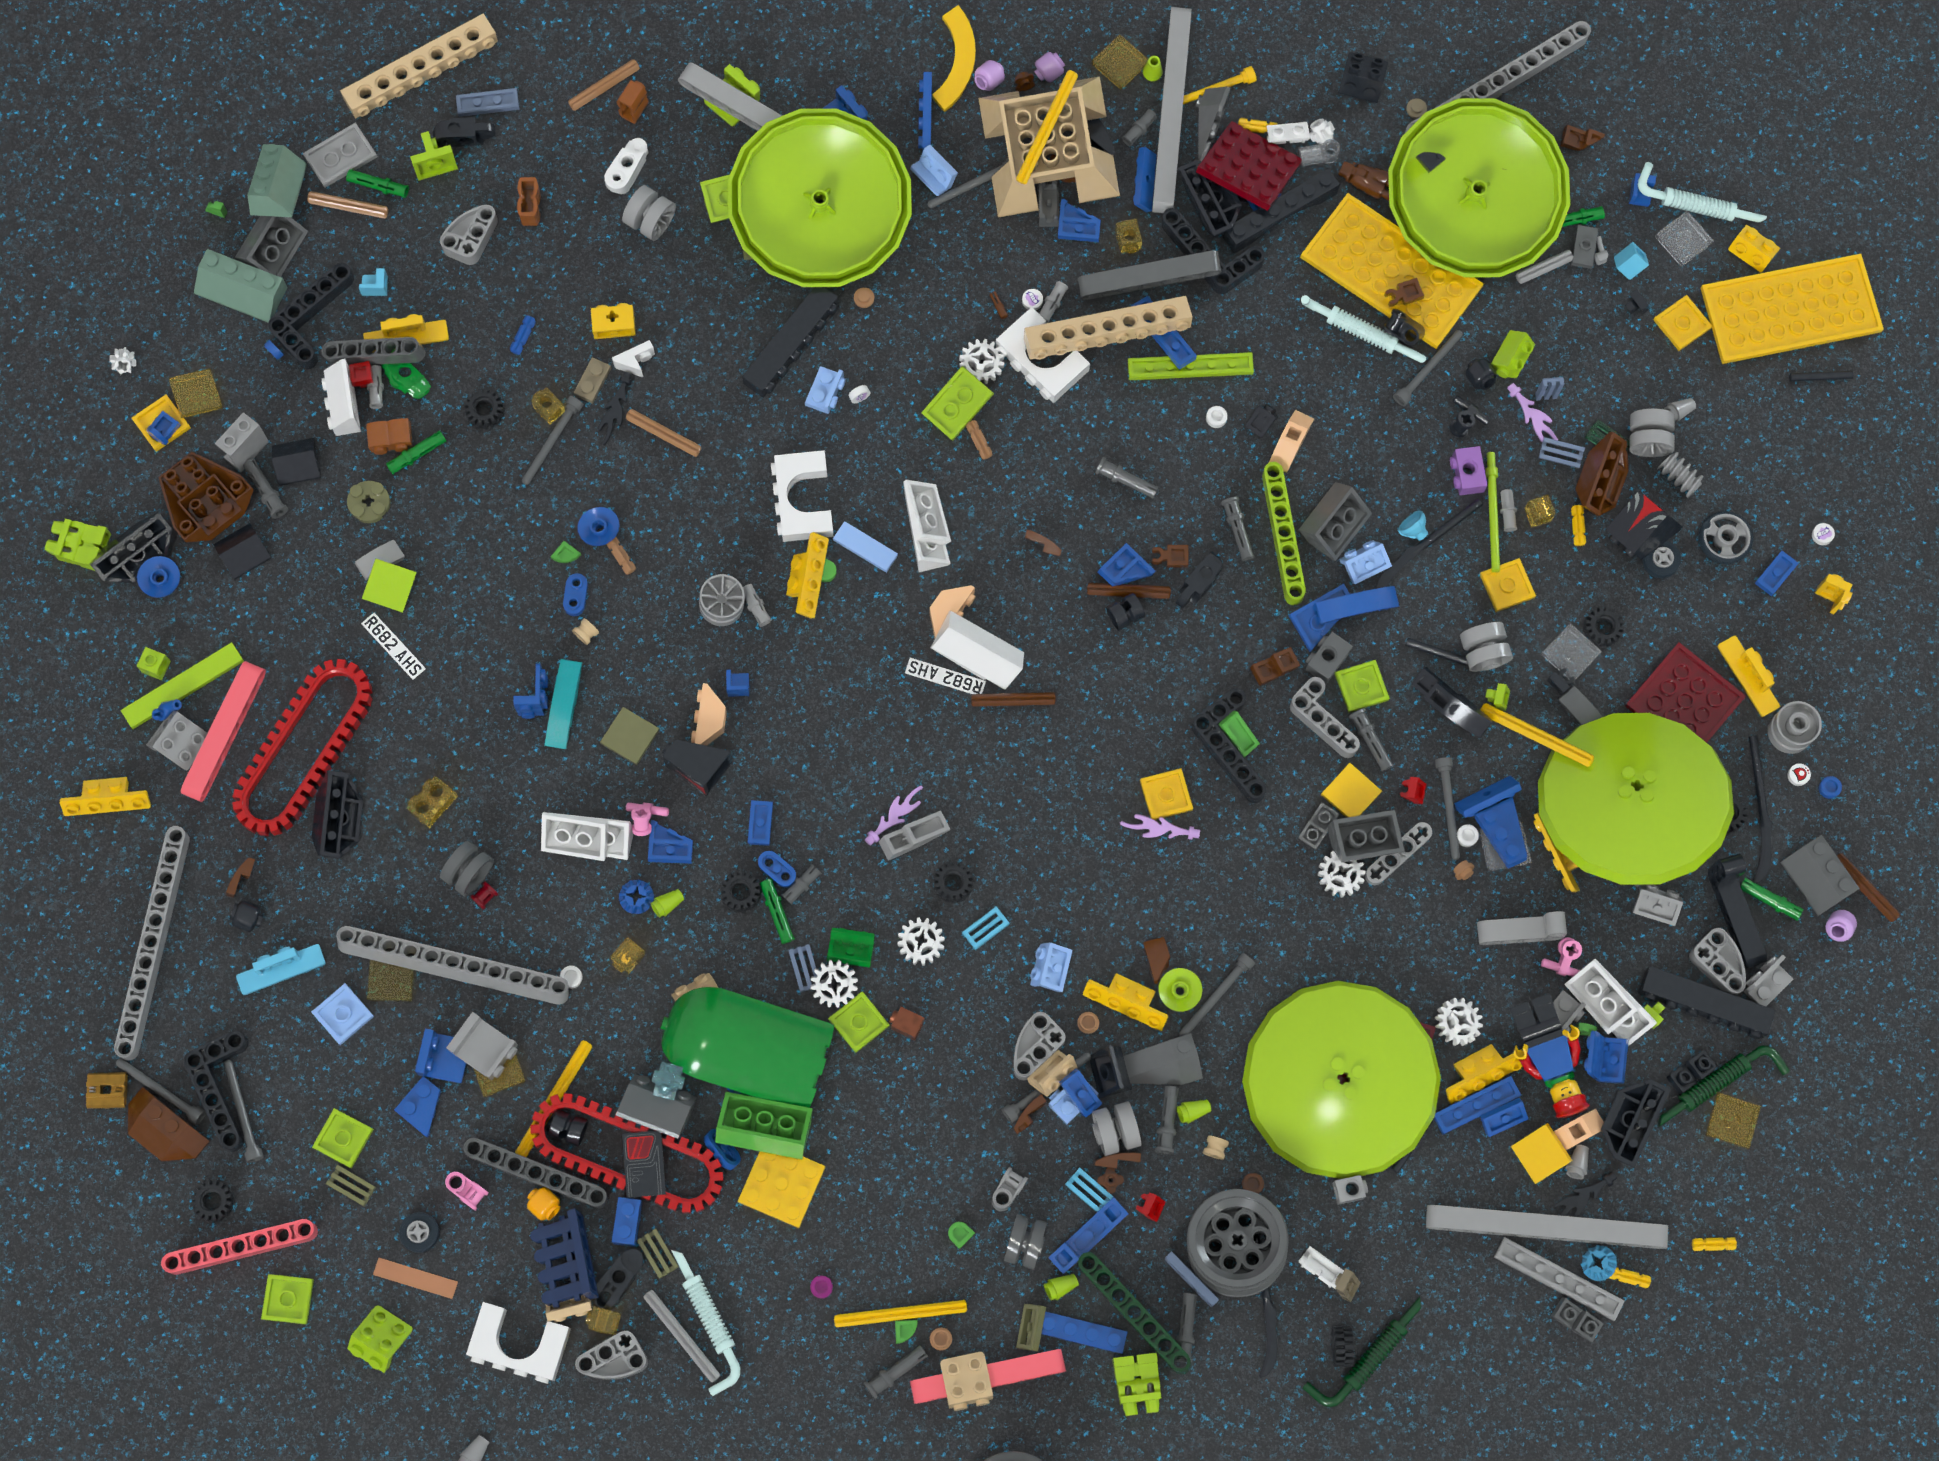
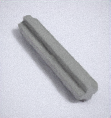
(1544, 266)

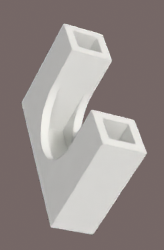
(1050, 381)
(788, 471)
(542, 1363)

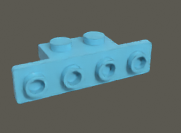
(279, 967)

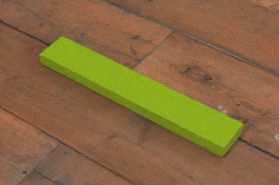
(1203, 366)
(183, 684)

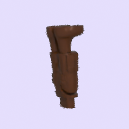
(1366, 179)

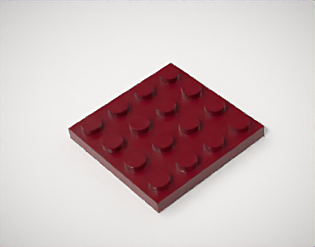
(1249, 165)
(1687, 693)

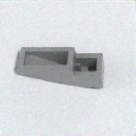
(914, 835)

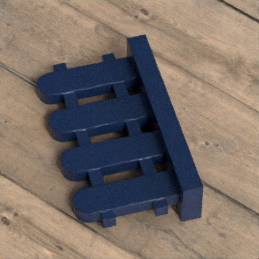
(581, 1265)

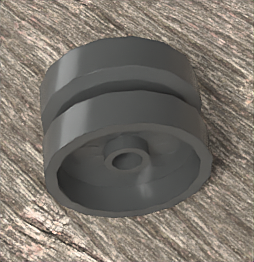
(466, 868)
(1024, 1241)

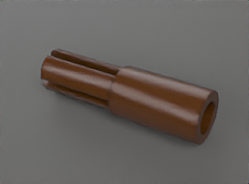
(999, 307)

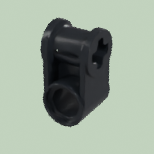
(1400, 326)

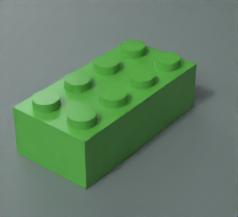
(763, 1125)

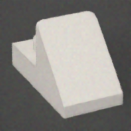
(629, 359)

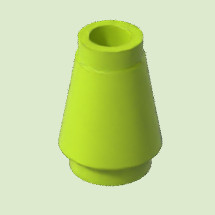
(1153, 70)
(666, 903)
(1193, 1110)
(1060, 1286)

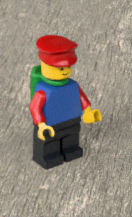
(1550, 1054)

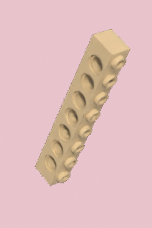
(422, 56)
(1097, 323)

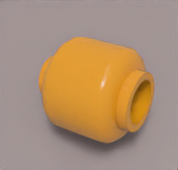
(543, 1203)

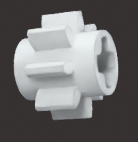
(1321, 131)
(122, 360)

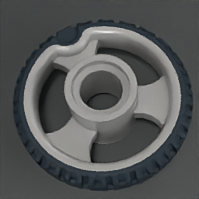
(1709, 528)

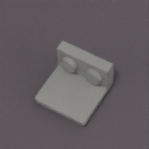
(178, 740)
(1768, 984)

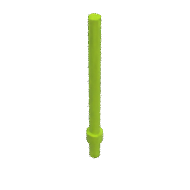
(1491, 474)

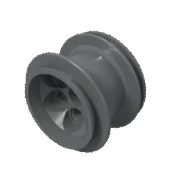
(1209, 1265)

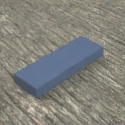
(487, 102)
(1191, 1279)

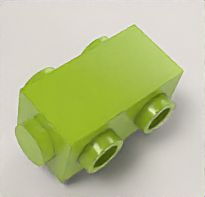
(1513, 354)

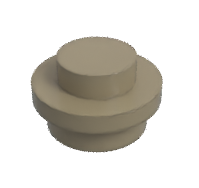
(1416, 108)

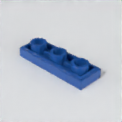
(1145, 179)
(1488, 796)

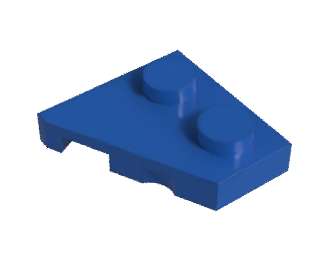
(1077, 224)
(1125, 567)
(668, 846)
(420, 1105)

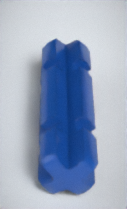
(522, 335)

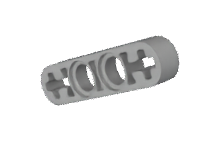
(1400, 857)

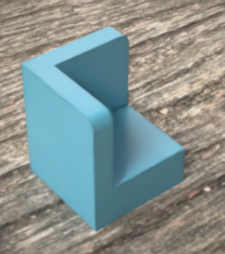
(1631, 261)
(374, 284)

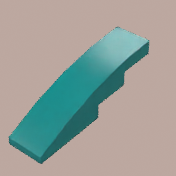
(563, 703)

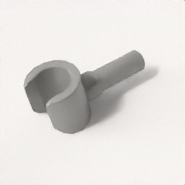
(1602, 255)

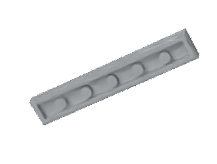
(1559, 1279)

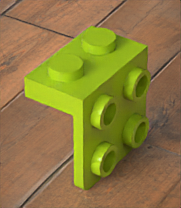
(736, 78)
(379, 1338)

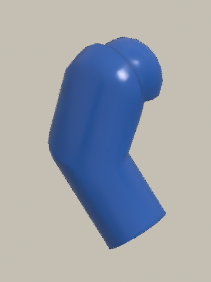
(166, 709)

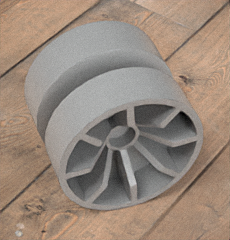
(649, 212)
(1652, 432)
(721, 600)
(1486, 646)
(1794, 727)
(1110, 1130)

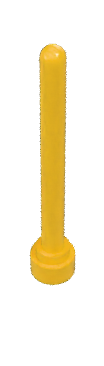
(1246, 76)

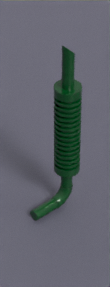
(1720, 1079)
(1371, 1359)

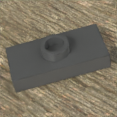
(1584, 246)

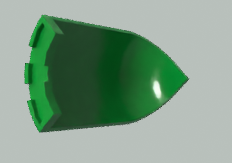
(746, 1045)

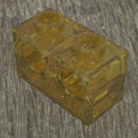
(436, 805)

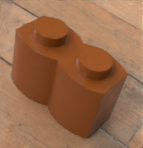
(632, 101)
(528, 202)
(389, 436)

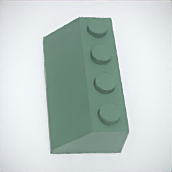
(276, 182)
(239, 286)

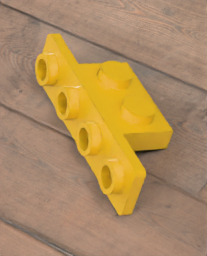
(411, 326)
(807, 575)
(1751, 674)
(104, 797)
(1560, 861)
(1127, 998)
(1479, 1071)

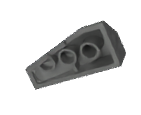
(1209, 116)
(1165, 1063)

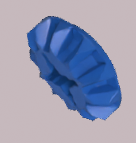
(642, 904)

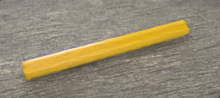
(1047, 127)
(1538, 735)
(559, 1088)
(900, 1313)

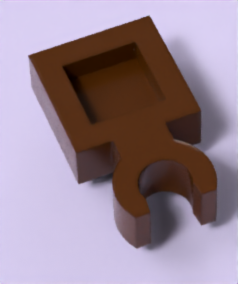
(1406, 291)
(1174, 555)

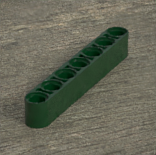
(1137, 1323)

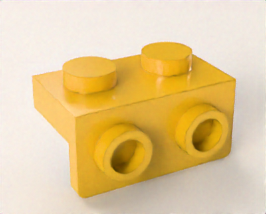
(1754, 248)
(1835, 590)

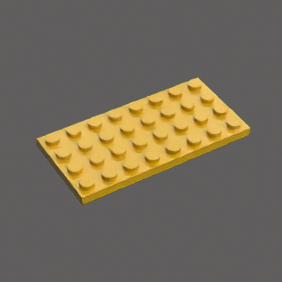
(1372, 256)
(1791, 308)

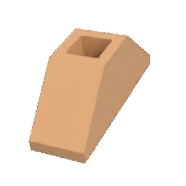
(1291, 439)
(950, 600)
(709, 717)
(1579, 1129)

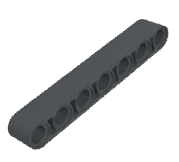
(1149, 275)
(528, 1165)

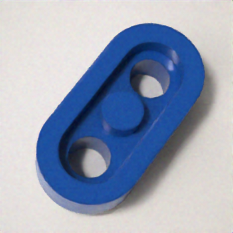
(575, 593)
(777, 869)
(726, 1154)

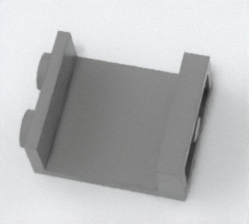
(242, 441)
(482, 1047)

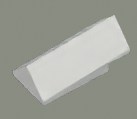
(927, 525)
(978, 651)
(586, 836)
(1610, 1002)

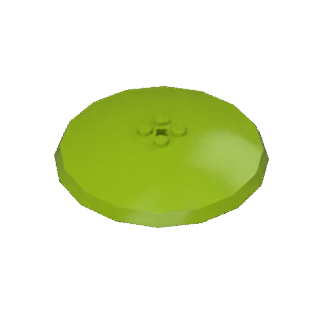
(812, 159)
(1516, 207)
(1644, 806)
(1296, 1088)

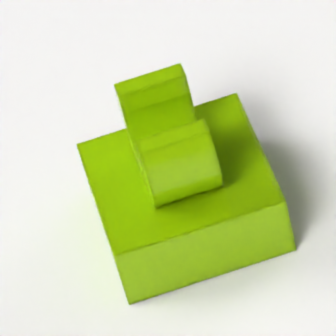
(1499, 697)
(1654, 1012)

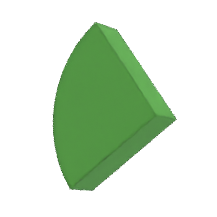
(217, 209)
(565, 553)
(1585, 1029)
(905, 1330)

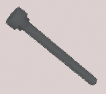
(965, 187)
(1403, 395)
(572, 406)
(1444, 767)
(1243, 964)
(1012, 1111)
(194, 1114)
(253, 1152)

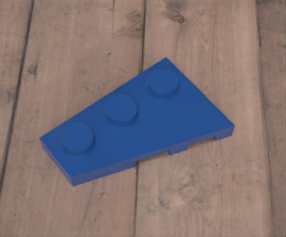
(1307, 620)
(1504, 831)

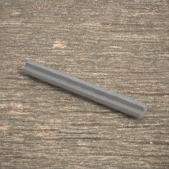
(681, 1336)

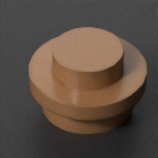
(864, 297)
(1463, 870)
(1088, 1022)
(940, 1339)

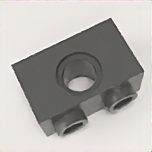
(1337, 648)

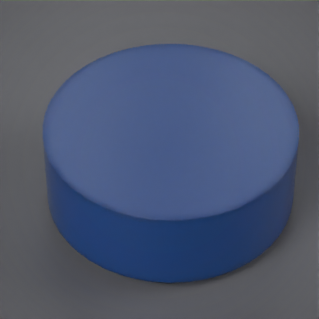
(273, 350)
(1830, 787)

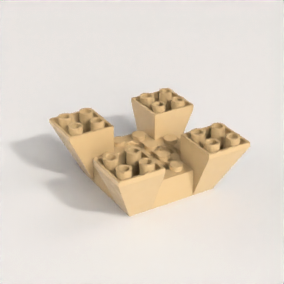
(1019, 119)

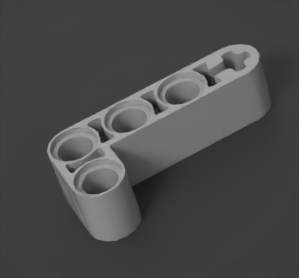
(1327, 722)
(1521, 930)

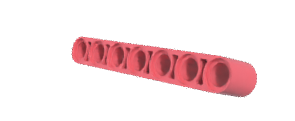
(223, 731)
(228, 1246)
(1000, 1374)

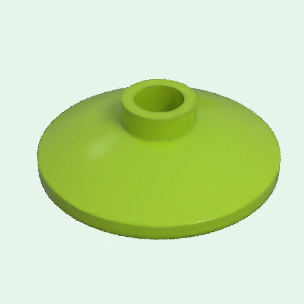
(1182, 979)

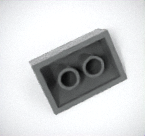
(272, 244)
(1335, 520)
(1366, 836)
(1819, 875)
(653, 1111)

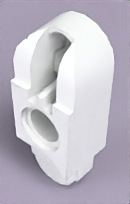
(634, 153)

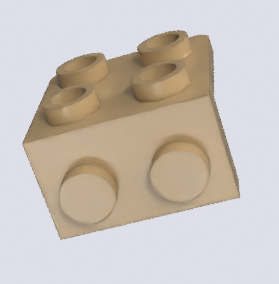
(966, 1381)

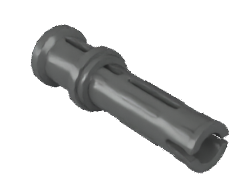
(1117, 473)
(269, 496)
(1235, 519)
(1365, 729)
(1166, 1130)
(1185, 1337)
(886, 1378)

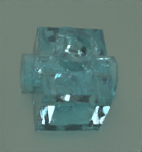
(668, 1080)

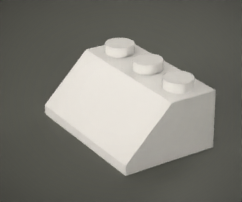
(340, 399)

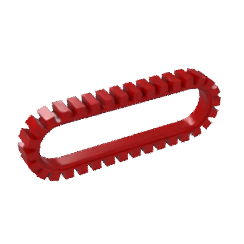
(242, 797)
(630, 1127)

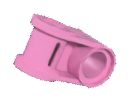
(466, 1190)

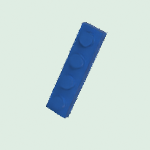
(925, 105)
(1172, 343)
(1476, 1105)
(1084, 1332)

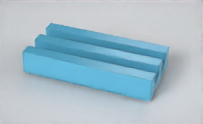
(970, 939)
(1075, 1178)

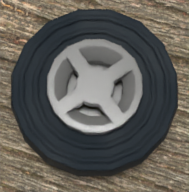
(1666, 553)
(412, 1229)

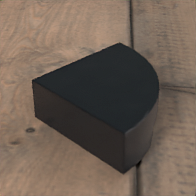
(1430, 160)

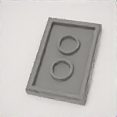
(340, 153)

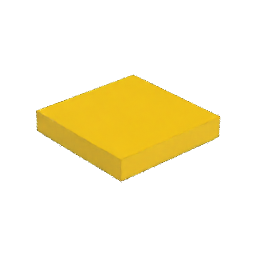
(1682, 322)
(149, 414)
(1508, 586)
(1351, 792)
(1166, 794)
(1541, 1153)

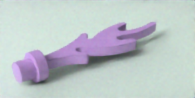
(1536, 415)
(895, 811)
(1159, 829)

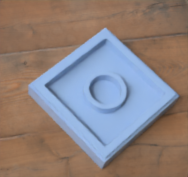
(342, 1014)

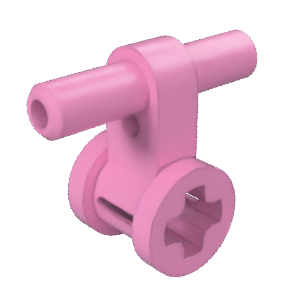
(641, 815)
(1563, 966)

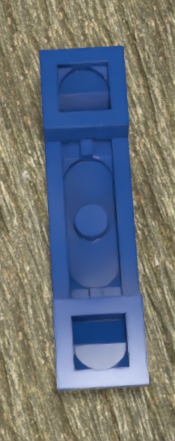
(1357, 604)
(1088, 1235)

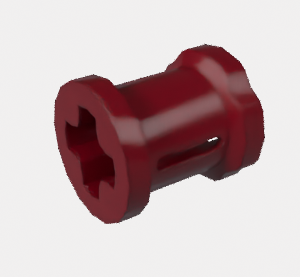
(484, 895)

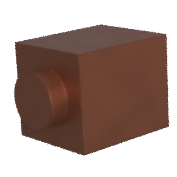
(906, 1023)

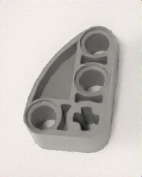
(463, 231)
(1724, 955)
(1036, 1038)
(619, 1363)

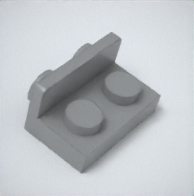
(1658, 904)
(1568, 1010)

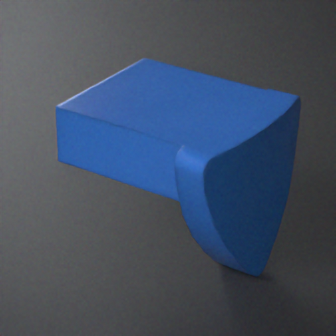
(163, 428)

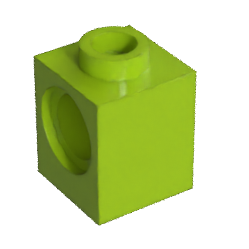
(153, 663)

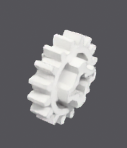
(973, 359)
(1346, 885)
(929, 945)
(844, 982)
(1462, 1021)

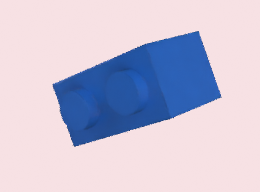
(627, 1222)

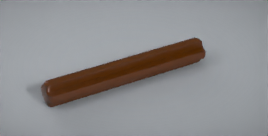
(1123, 590)
(1013, 699)
(1869, 890)

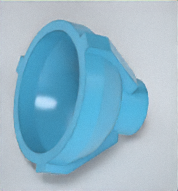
(1414, 526)

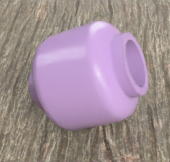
(1049, 67)
(989, 75)
(1841, 925)

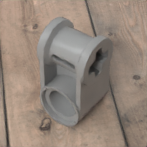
(1010, 1186)

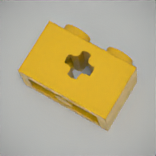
(622, 326)

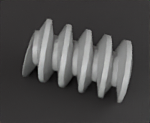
(1681, 473)

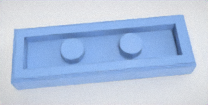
(865, 547)

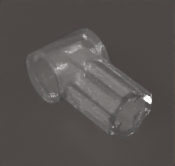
(1317, 153)

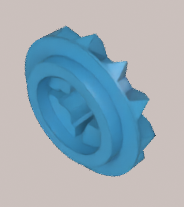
(1608, 1263)

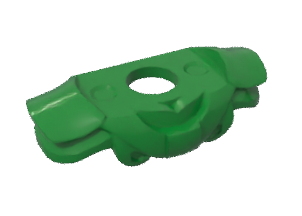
(414, 384)

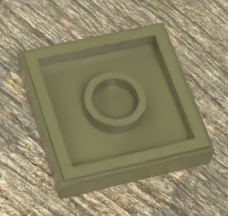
(629, 736)

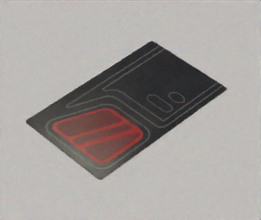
(643, 1164)

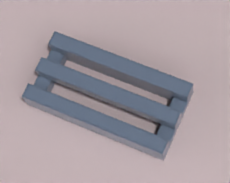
(1554, 388)
(1562, 444)
(799, 950)

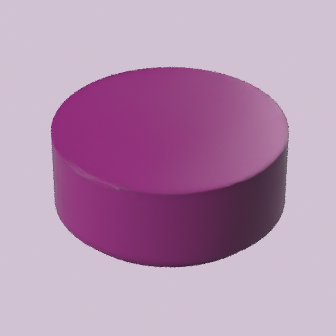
(821, 1287)

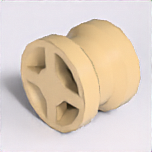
(585, 631)
(1215, 1147)

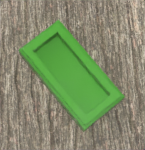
(1239, 733)

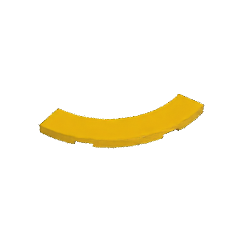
(964, 59)

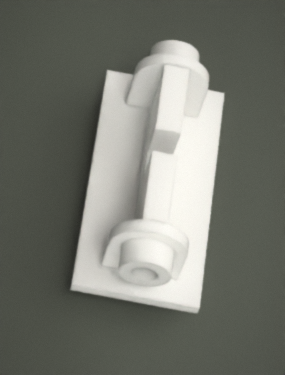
(1288, 132)
(1320, 1265)

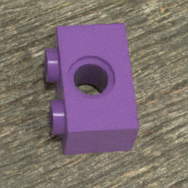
(1471, 459)

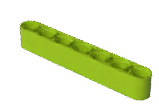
(1283, 523)

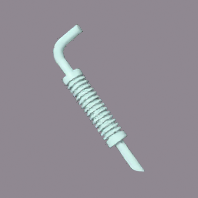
(1694, 202)
(1362, 329)
(711, 1321)

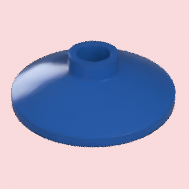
(593, 520)
(154, 568)

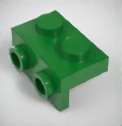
(851, 947)

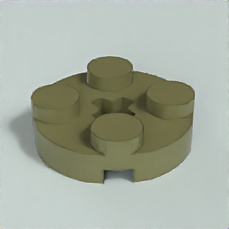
(378, 508)

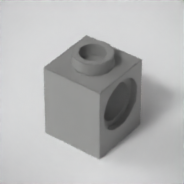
(1340, 1189)

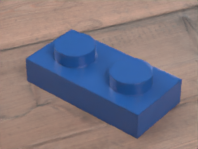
(1776, 573)
(760, 823)
(1080, 1092)
(1504, 1117)

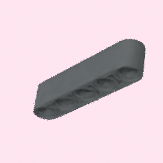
(382, 354)

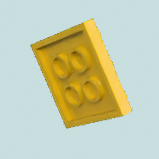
(781, 1186)

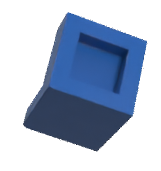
(1636, 196)
(737, 684)

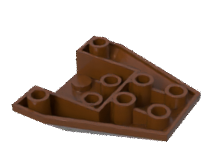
(203, 497)

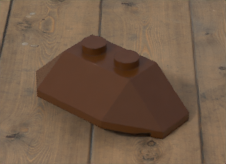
(1603, 475)
(162, 1129)

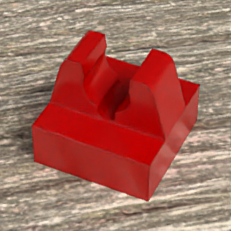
(361, 374)
(1415, 791)
(1152, 1207)

